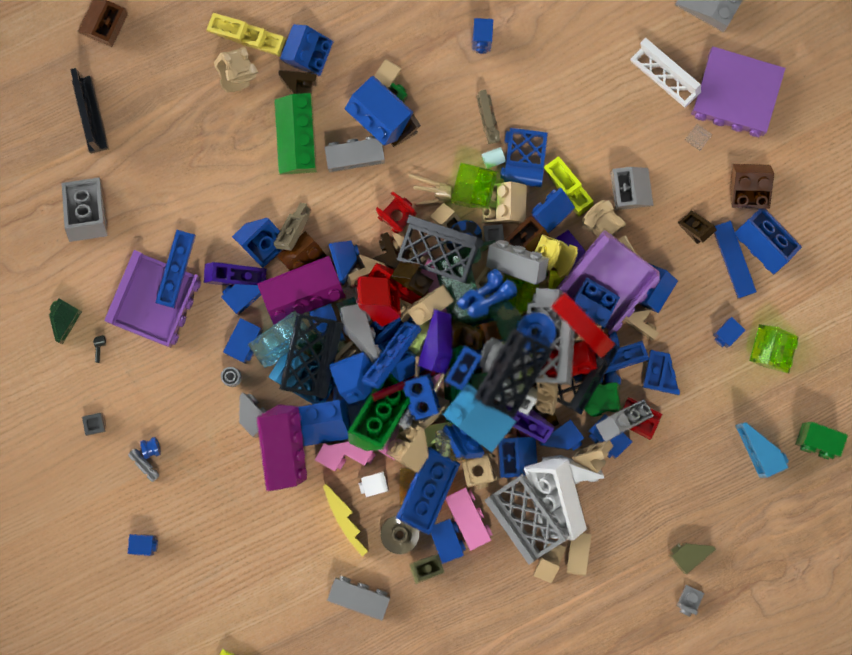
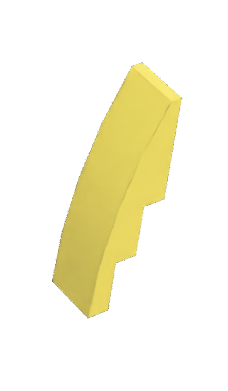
(246, 34)
(341, 513)

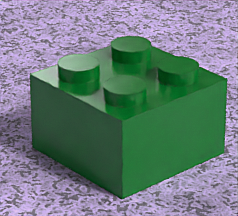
(822, 440)

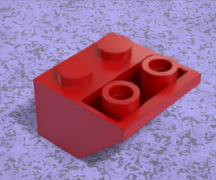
(379, 299)

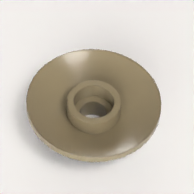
(395, 544)

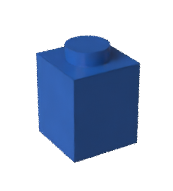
(728, 333)
(142, 544)

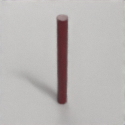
(397, 387)

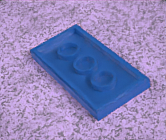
(428, 492)

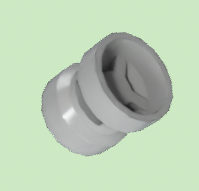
(231, 376)

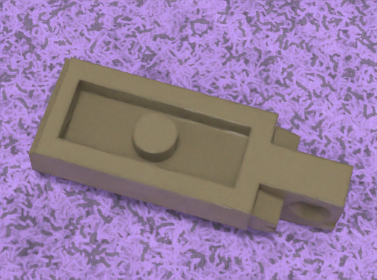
(488, 118)
(292, 228)

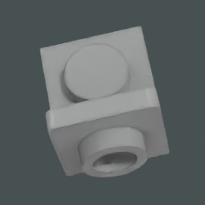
(690, 600)

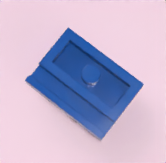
(462, 443)

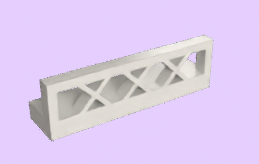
(669, 66)

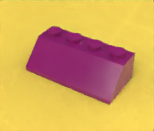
(301, 289)
(282, 447)

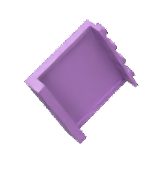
(738, 92)
(617, 270)
(135, 300)

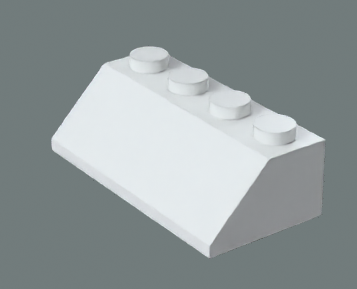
(556, 489)

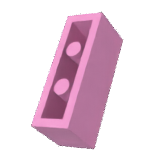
(468, 518)

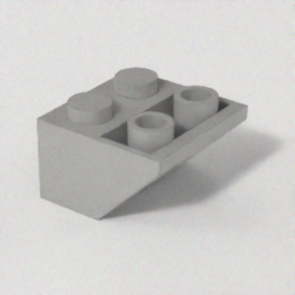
(631, 188)
(249, 412)

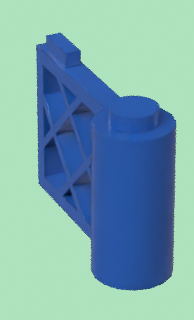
(524, 172)

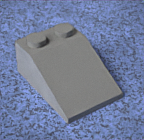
(714, 12)
(83, 210)

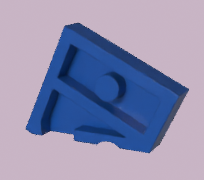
(660, 373)

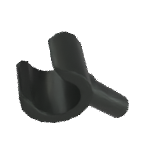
(98, 341)

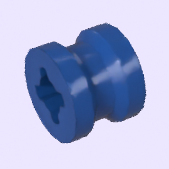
(150, 448)

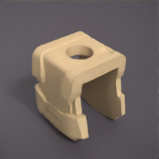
(235, 70)
(601, 218)
(487, 475)

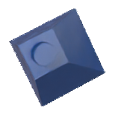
(258, 240)
(344, 258)
(349, 375)

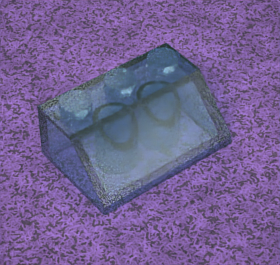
(276, 340)

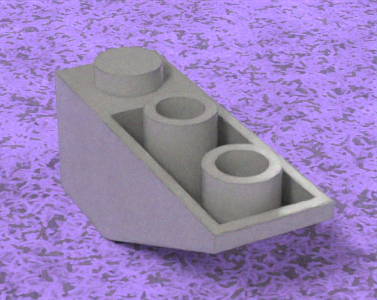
(358, 330)
(624, 420)

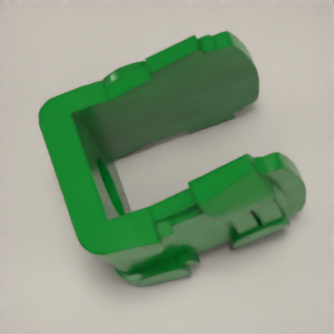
(604, 399)

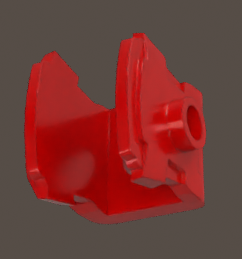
(400, 204)

